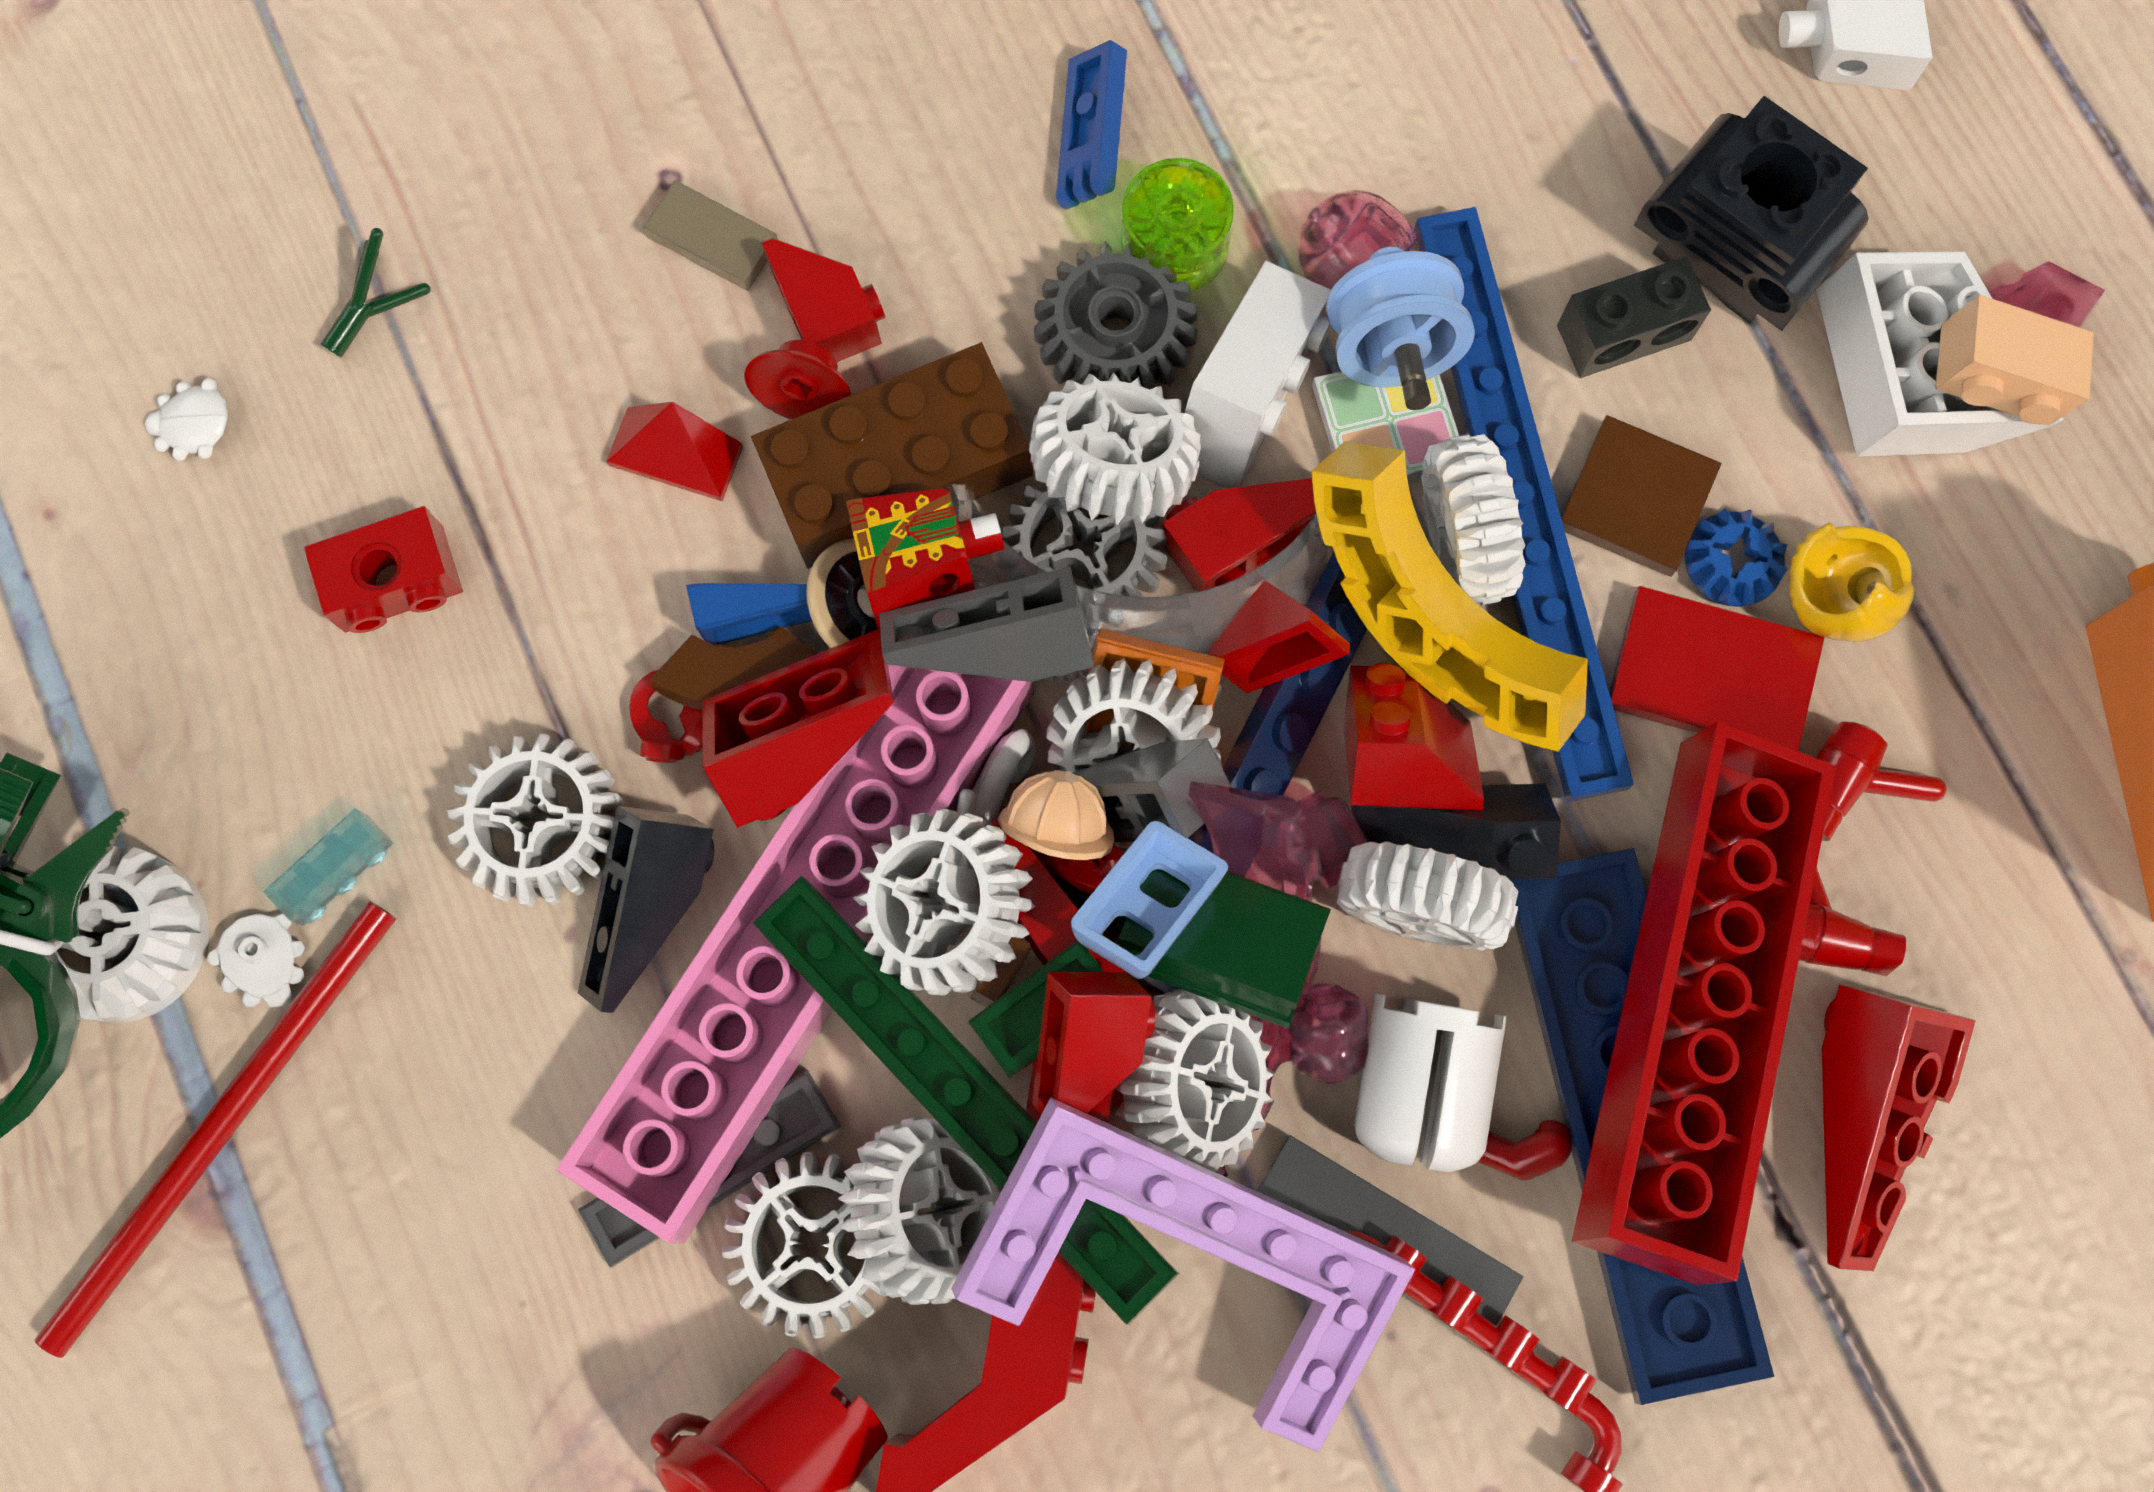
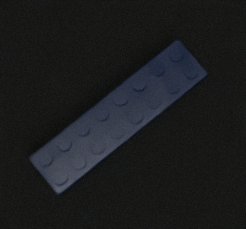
(1578, 958)

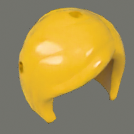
(1850, 583)

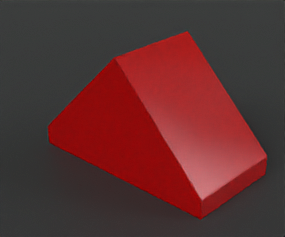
(1274, 641)

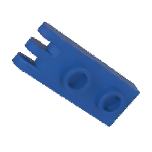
(1091, 124)

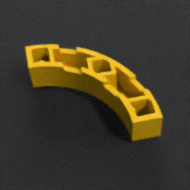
(1427, 616)

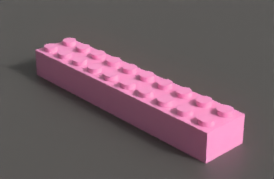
(741, 1008)

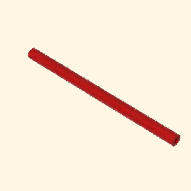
(214, 1131)

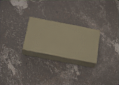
(709, 234)

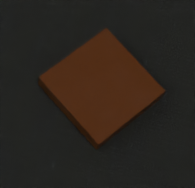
(1639, 495)

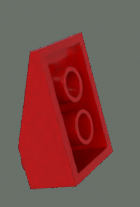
(790, 727)

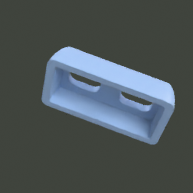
(1121, 896)

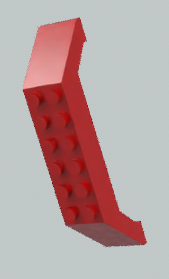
(1028, 1363)

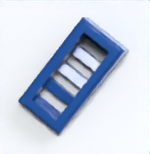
(745, 610)

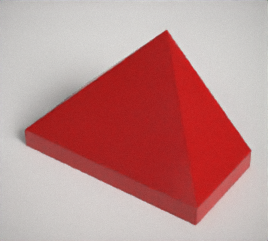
(675, 449)

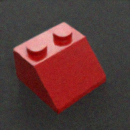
(1407, 744)

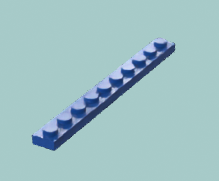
(1550, 596)

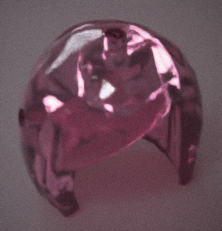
(1347, 232)

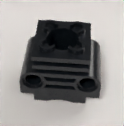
(1758, 211)

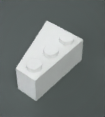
(1253, 369)

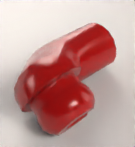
(1531, 1156)

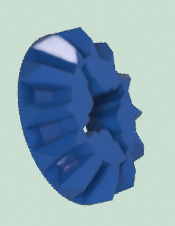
(1711, 568)

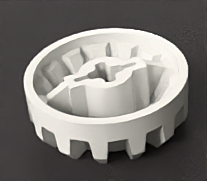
(155, 951)

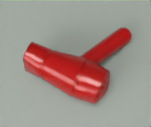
(1857, 757)
(1846, 942)

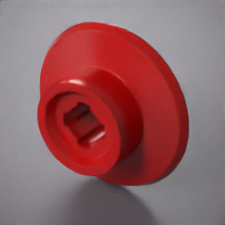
(795, 378)

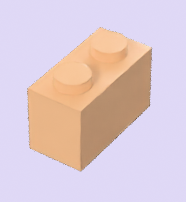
(2014, 361)

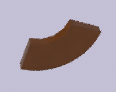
(706, 669)

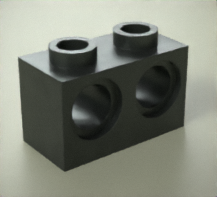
(1633, 317)

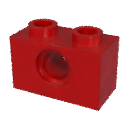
(349, 564)

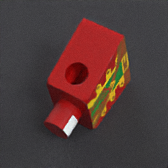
(917, 548)

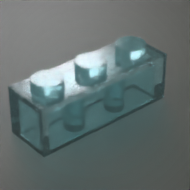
(329, 868)

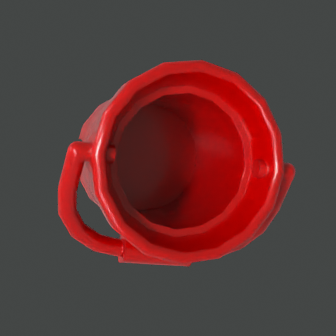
(776, 1436)

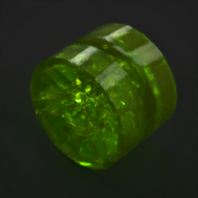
(1179, 219)

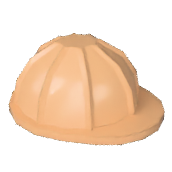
(1059, 817)

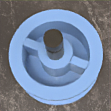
(1400, 321)

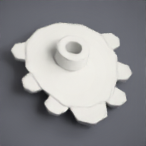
(189, 420)
(259, 959)

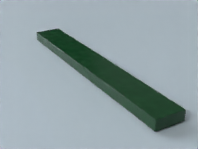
(952, 1085)

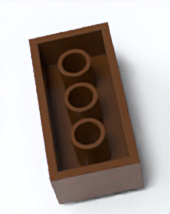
(894, 438)

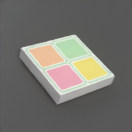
(1381, 417)

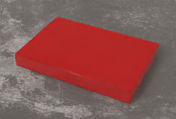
(1710, 665)

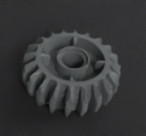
(1115, 288)

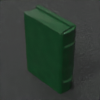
(1240, 948)

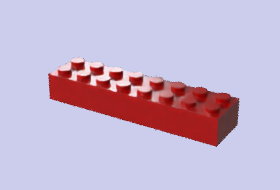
(1706, 1008)

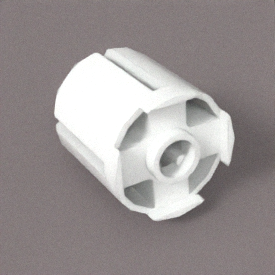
(1398, 1080)

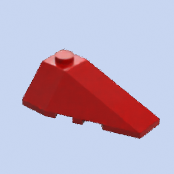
(1879, 1084)

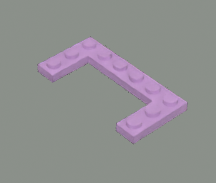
(1086, 1158)

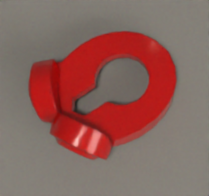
(655, 737)

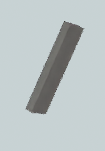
(792, 1124)
(1348, 1202)

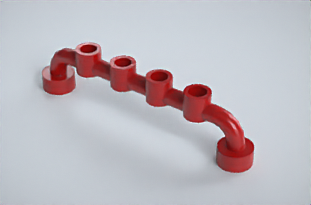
(1513, 1348)

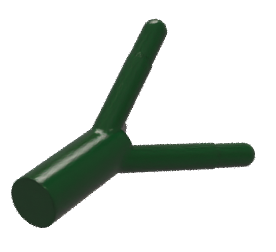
(356, 310)

